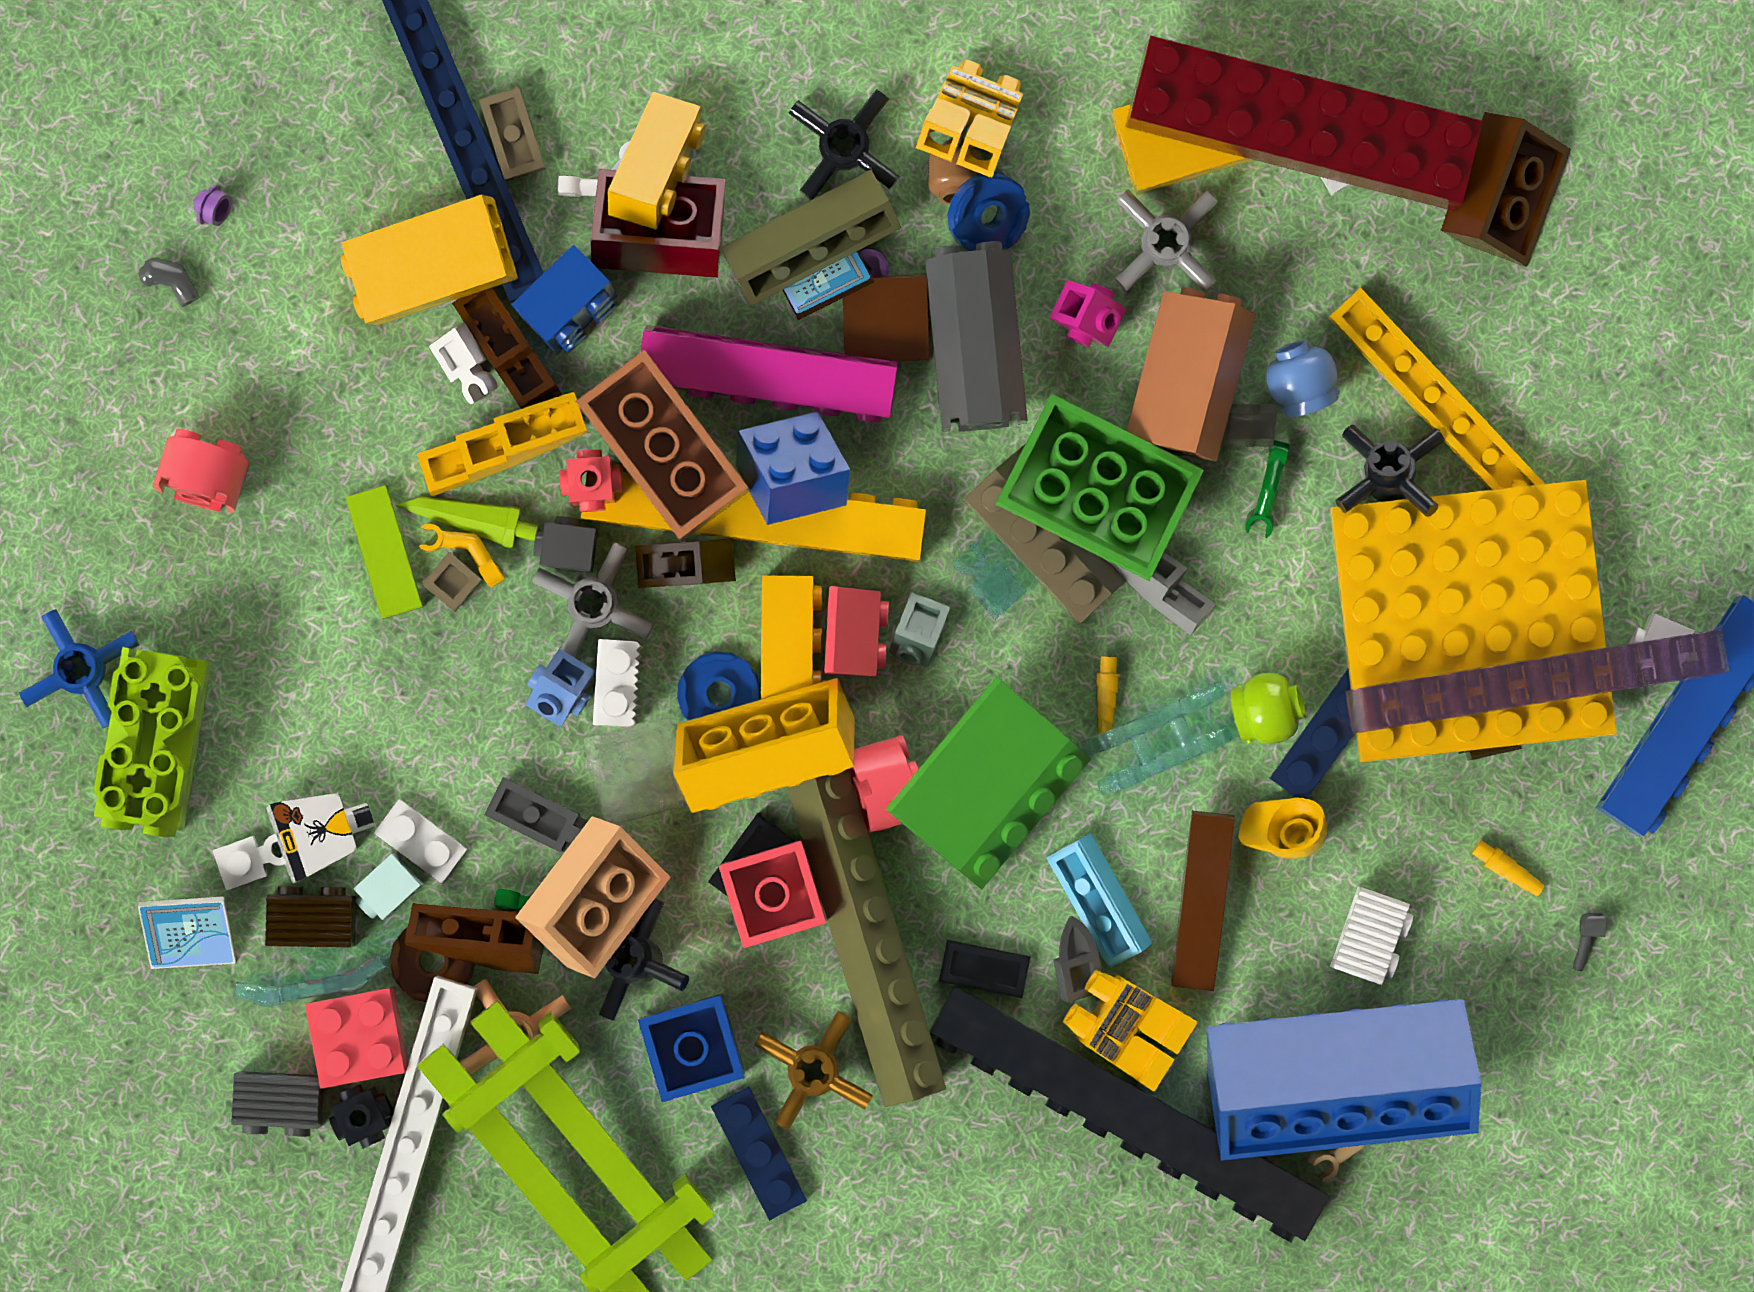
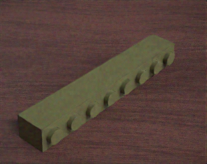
(866, 938)

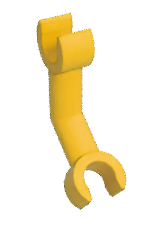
(475, 547)

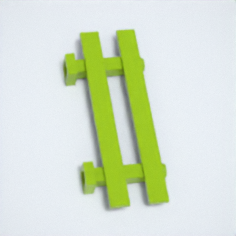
(528, 1064)

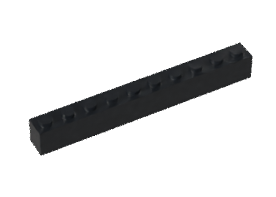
(1126, 1112)

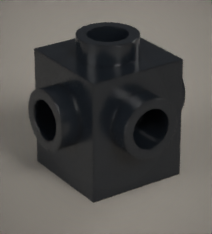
(374, 1105)

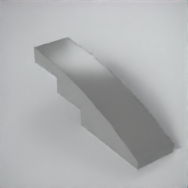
(1171, 595)

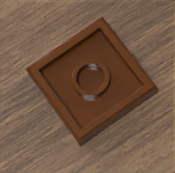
(888, 319)

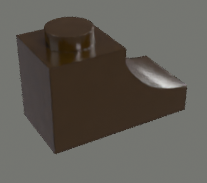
(685, 563)

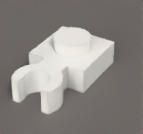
(461, 359)
(245, 861)

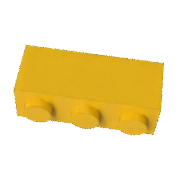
(656, 161)
(789, 633)

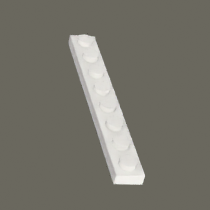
(407, 1142)

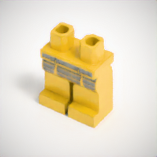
(976, 104)
(1119, 1017)

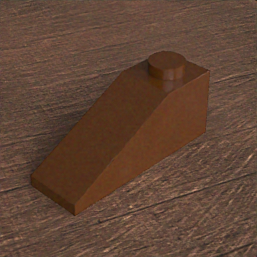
(475, 936)

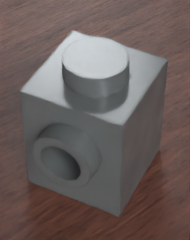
(566, 545)

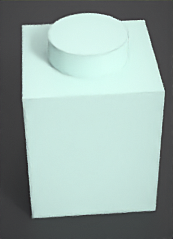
(387, 888)

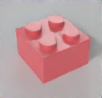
(772, 893)
(357, 1037)

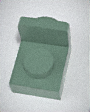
(919, 630)

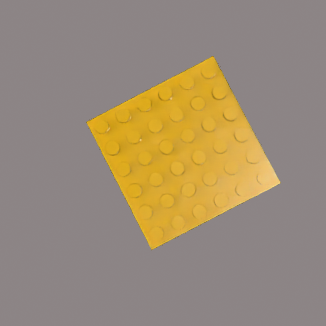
(1470, 590)

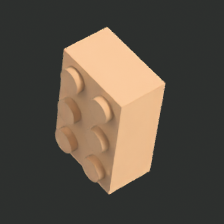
(593, 897)

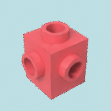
(603, 492)

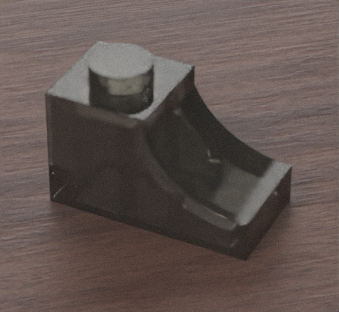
(1250, 428)

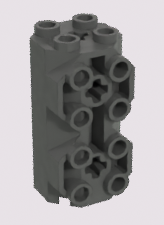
(976, 337)

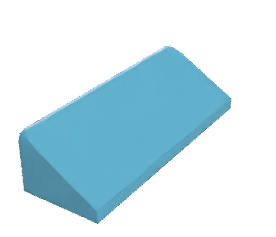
(1099, 900)

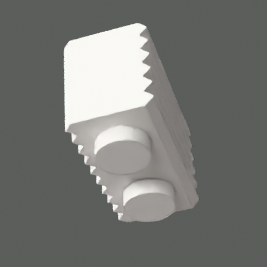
(617, 683)
(1371, 936)

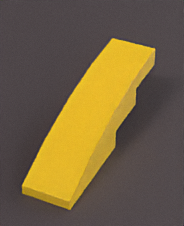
(503, 444)

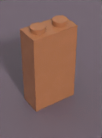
(1191, 373)

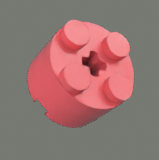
(202, 471)
(878, 777)

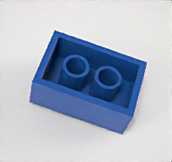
(566, 301)

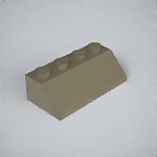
(1066, 571)

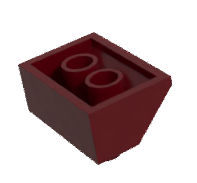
(682, 244)

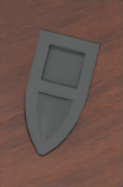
(1076, 960)

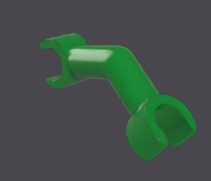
(1272, 478)

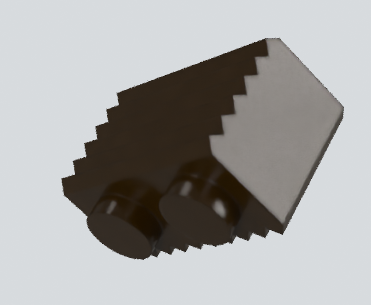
(310, 919)

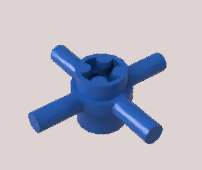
(63, 665)

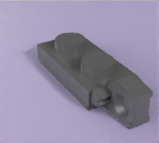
(534, 815)

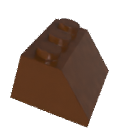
(1508, 189)

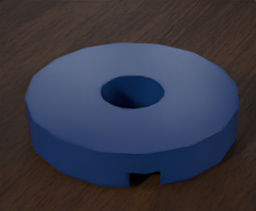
(972, 200)
(714, 668)

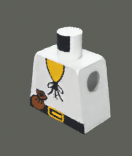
(316, 832)

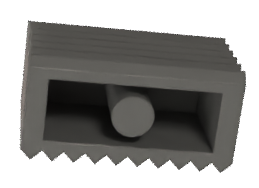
(277, 1101)

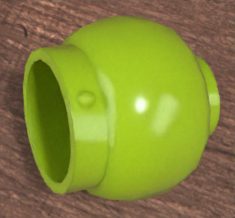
(1267, 708)

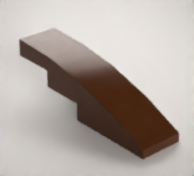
(506, 348)
(1202, 900)

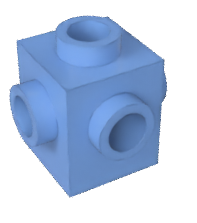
(560, 688)

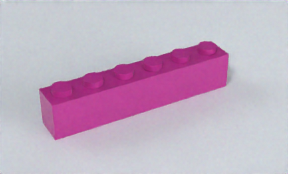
(773, 372)

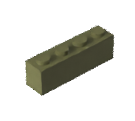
(811, 237)

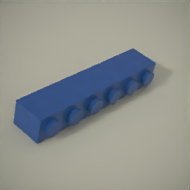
(1682, 731)

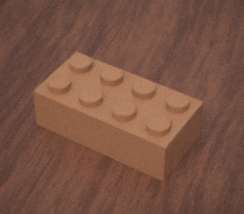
(663, 446)

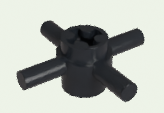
(842, 128)
(1390, 471)
(648, 965)

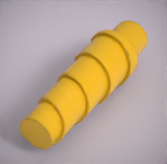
(1107, 689)
(1503, 865)

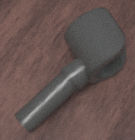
(1590, 926)

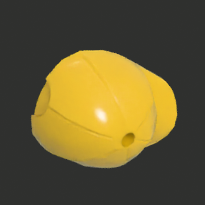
(1271, 823)

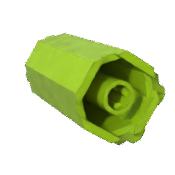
(151, 742)

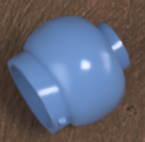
(1302, 379)

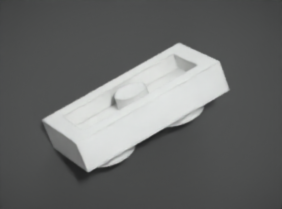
(421, 841)

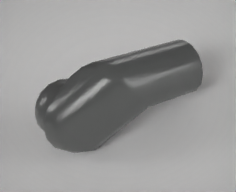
(170, 274)

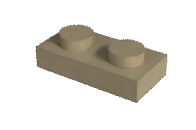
(512, 134)

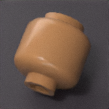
(947, 176)

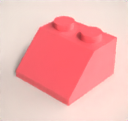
(854, 632)

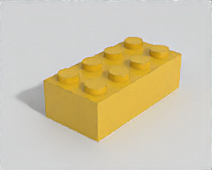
(764, 745)

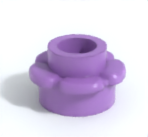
(212, 206)

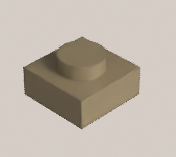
(452, 581)

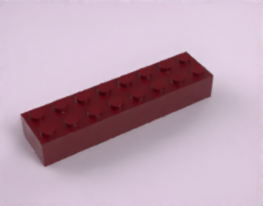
(1304, 123)

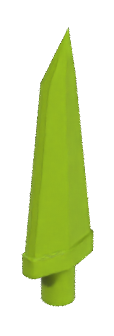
(487, 521)

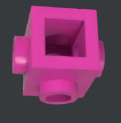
(1088, 313)

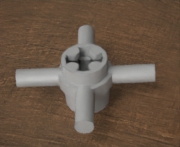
(1179, 227)
(609, 613)

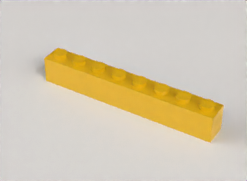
(856, 528)

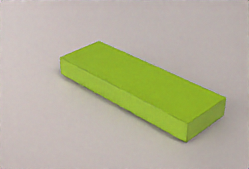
(384, 552)

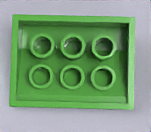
(1100, 487)
(988, 783)

